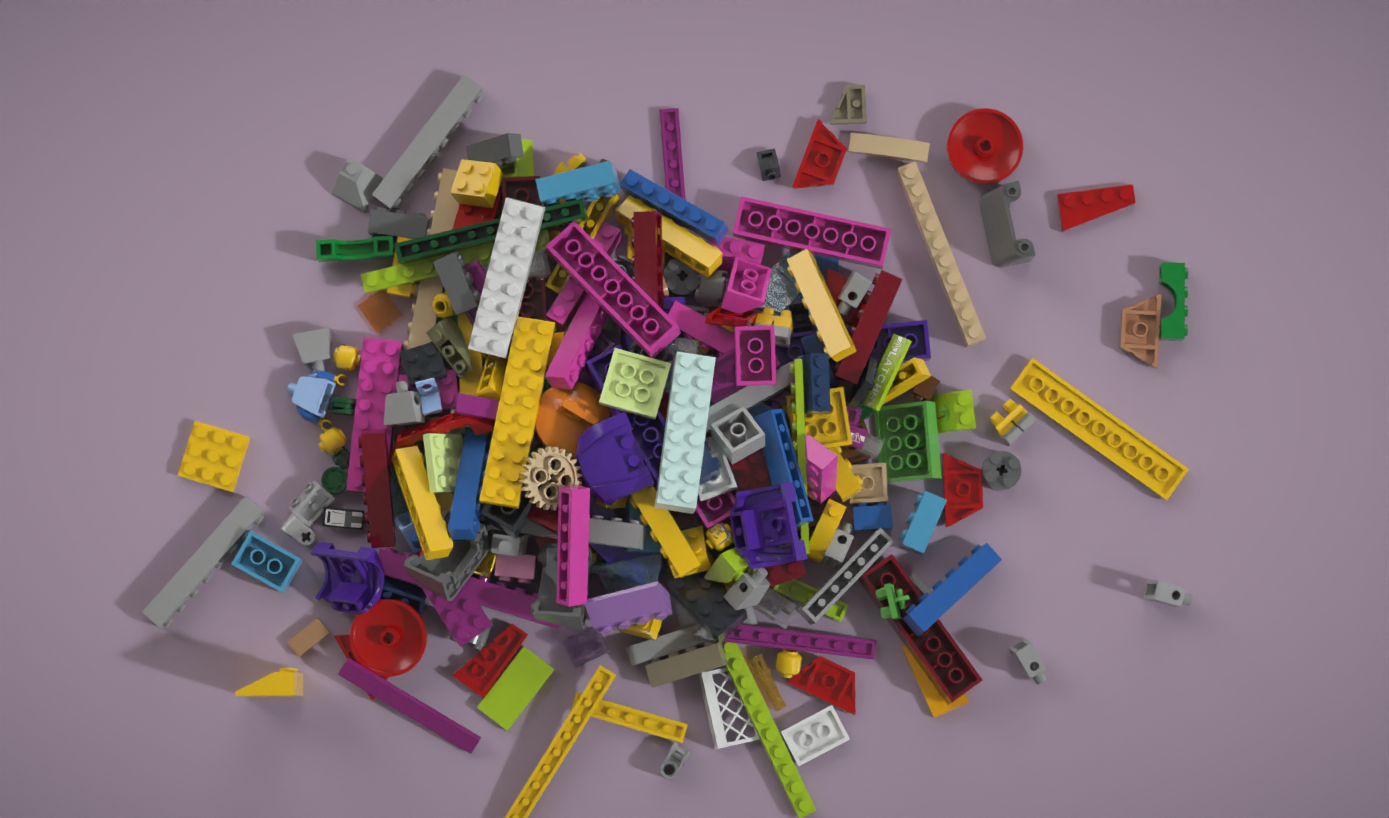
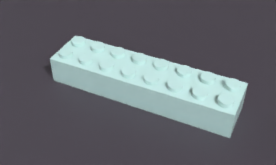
(685, 432)

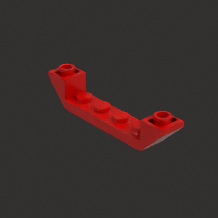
(441, 425)

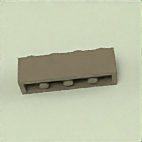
(687, 664)

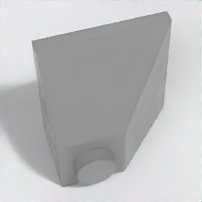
(356, 184)

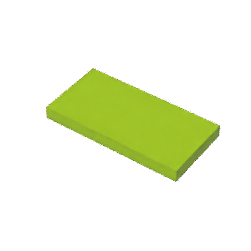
(515, 688)

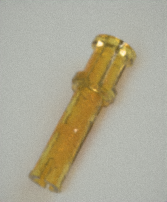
(763, 673)

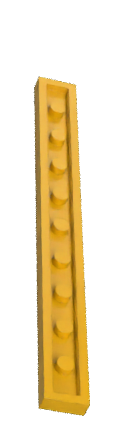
(562, 743)

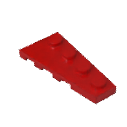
(1086, 205)
(489, 663)

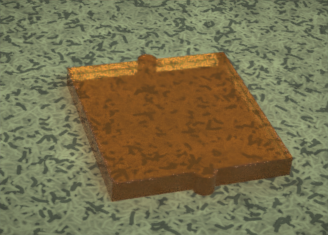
(380, 310)

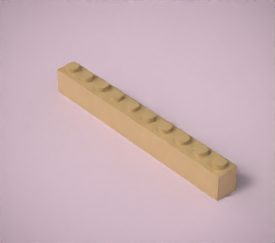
(442, 220)
(940, 254)

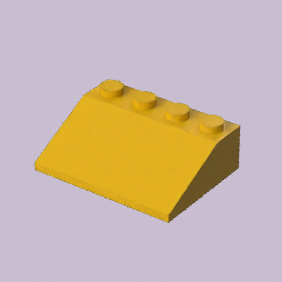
(283, 683)

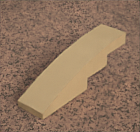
(889, 147)

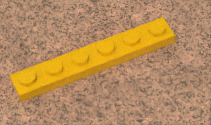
(638, 719)

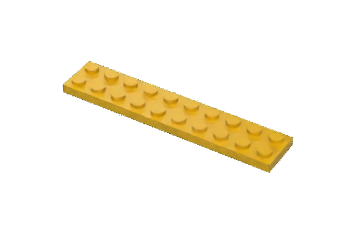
(517, 412)
(1099, 429)

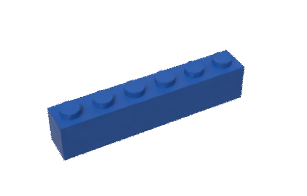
(674, 207)
(782, 460)
(466, 505)
(953, 588)

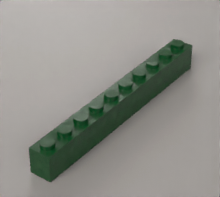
(482, 233)

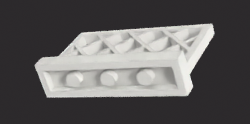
(714, 714)

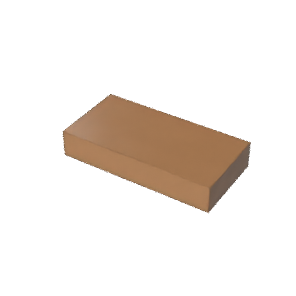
(308, 637)

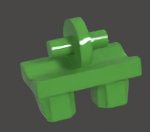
(888, 592)

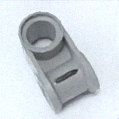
(297, 530)
(675, 759)

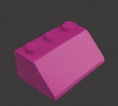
(738, 248)
(746, 286)
(820, 470)

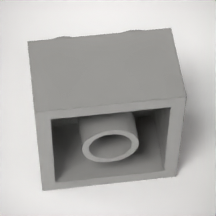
(738, 435)

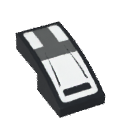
(343, 518)

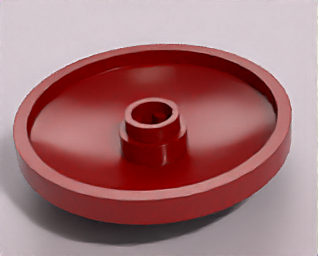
(985, 146)
(389, 638)

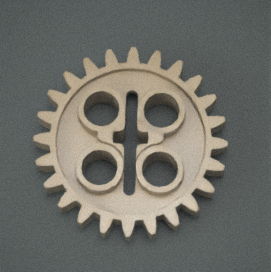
(541, 462)

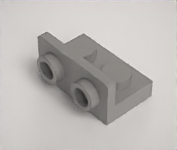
(310, 503)

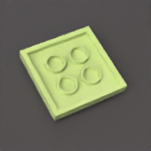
(634, 383)
(443, 461)

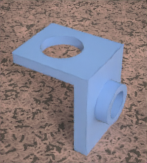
(429, 397)

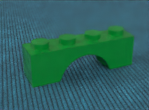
(366, 249)
(1173, 277)

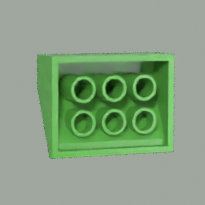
(909, 441)

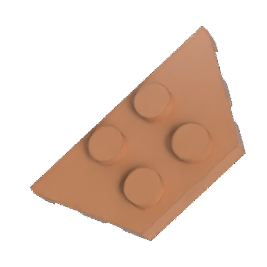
(1141, 330)

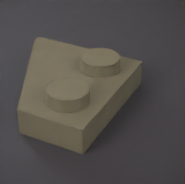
(851, 106)

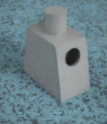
(858, 285)
(314, 347)
(403, 407)
(507, 545)
(836, 552)
(748, 589)
(1166, 593)
(1025, 654)

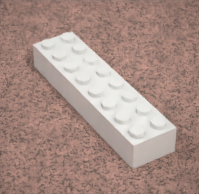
(506, 277)

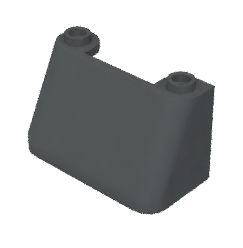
(999, 227)
(449, 574)
(545, 606)

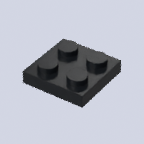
(423, 363)
(864, 384)

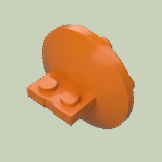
(567, 414)

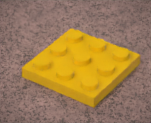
(829, 428)
(213, 456)

